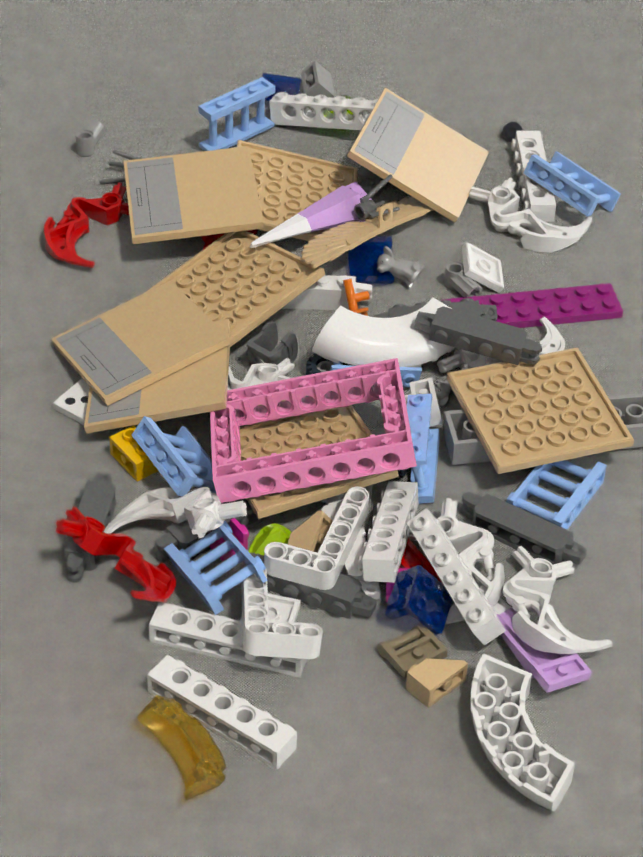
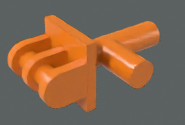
(353, 298)

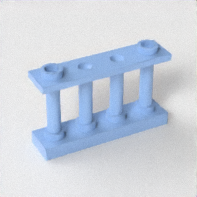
(230, 102)
(572, 183)
(425, 446)
(176, 457)
(571, 506)
(202, 582)

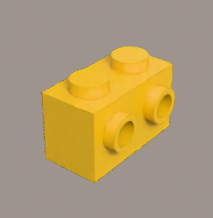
(130, 454)

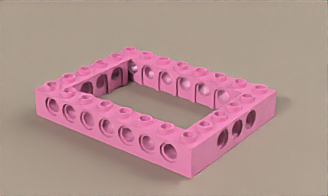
(319, 464)

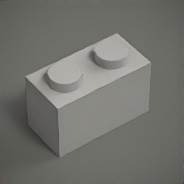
(317, 81)

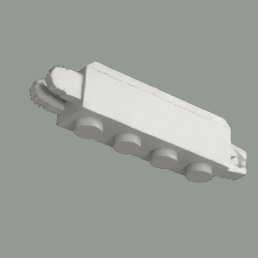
(327, 294)
(351, 566)

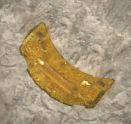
(187, 743)

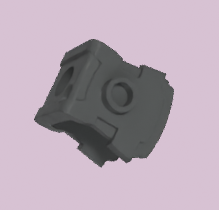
(264, 343)

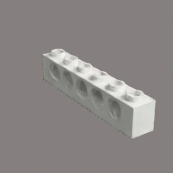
(321, 117)
(534, 195)
(389, 532)
(456, 577)
(212, 637)
(223, 712)

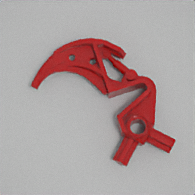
(61, 239)
(89, 535)

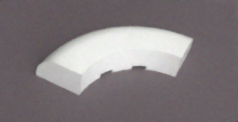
(369, 339)
(509, 736)

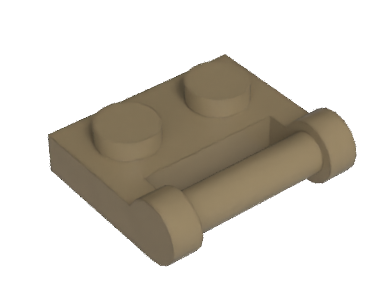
(425, 647)

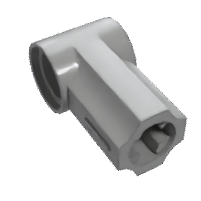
(88, 138)
(455, 279)

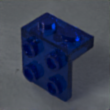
(283, 84)
(364, 258)
(420, 596)

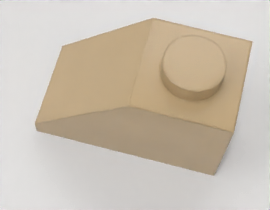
(311, 533)
(435, 679)

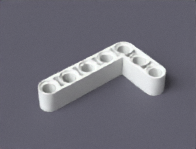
(321, 568)
(273, 638)

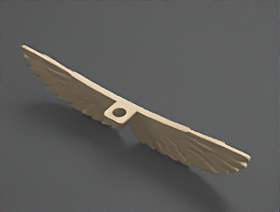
(351, 234)

